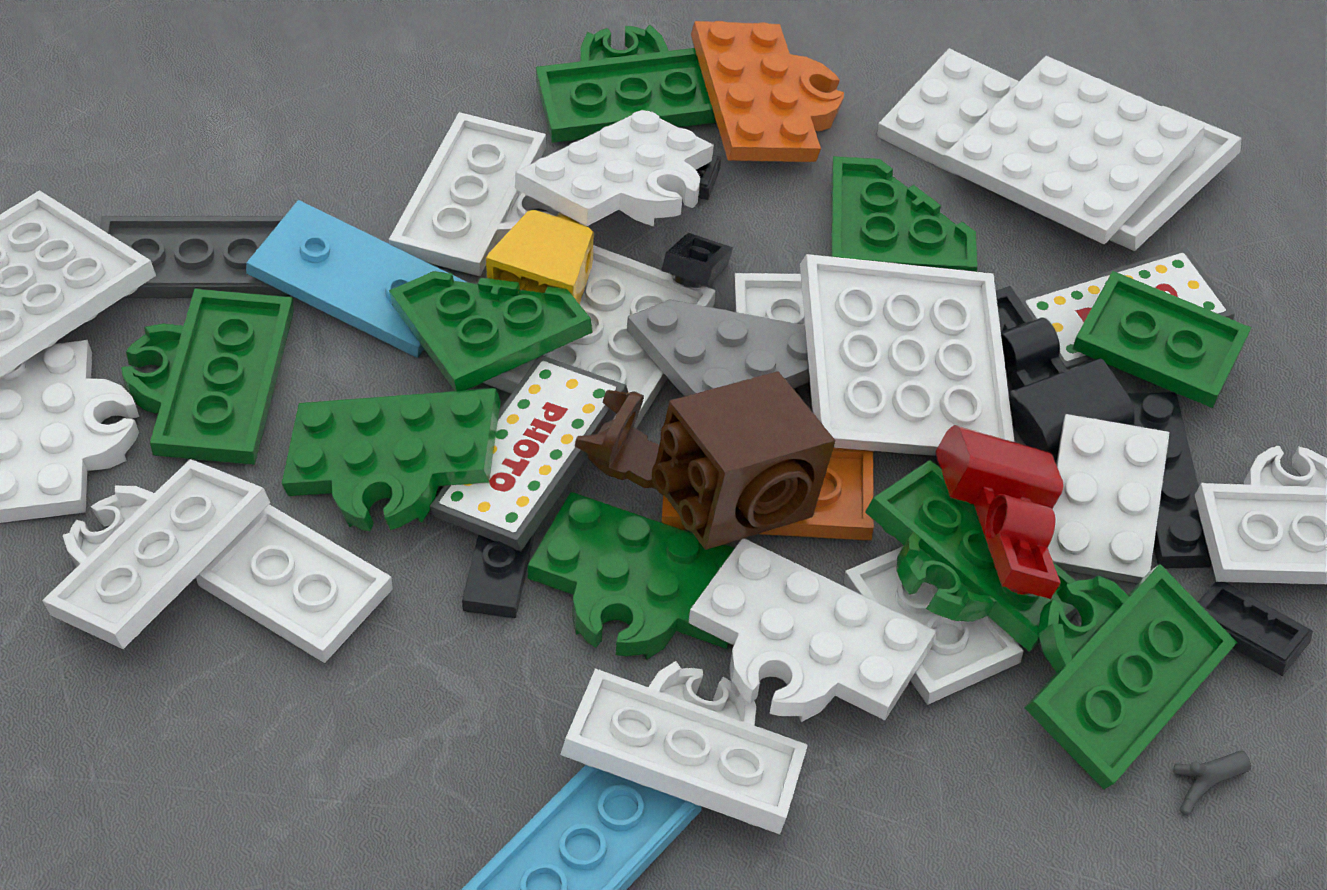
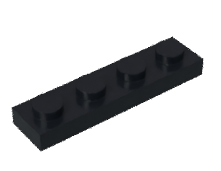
(1179, 529)

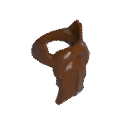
(619, 447)

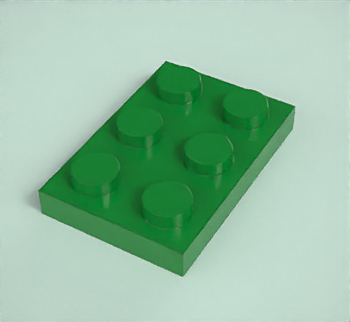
(1162, 339)

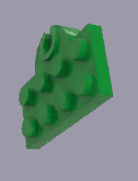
(617, 83)
(211, 375)
(391, 450)
(951, 552)
(626, 572)
(1123, 667)

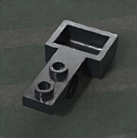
(1044, 384)

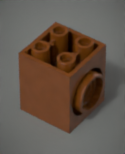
(741, 459)

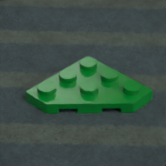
(888, 222)
(486, 326)

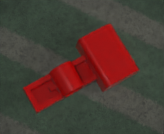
(1014, 502)

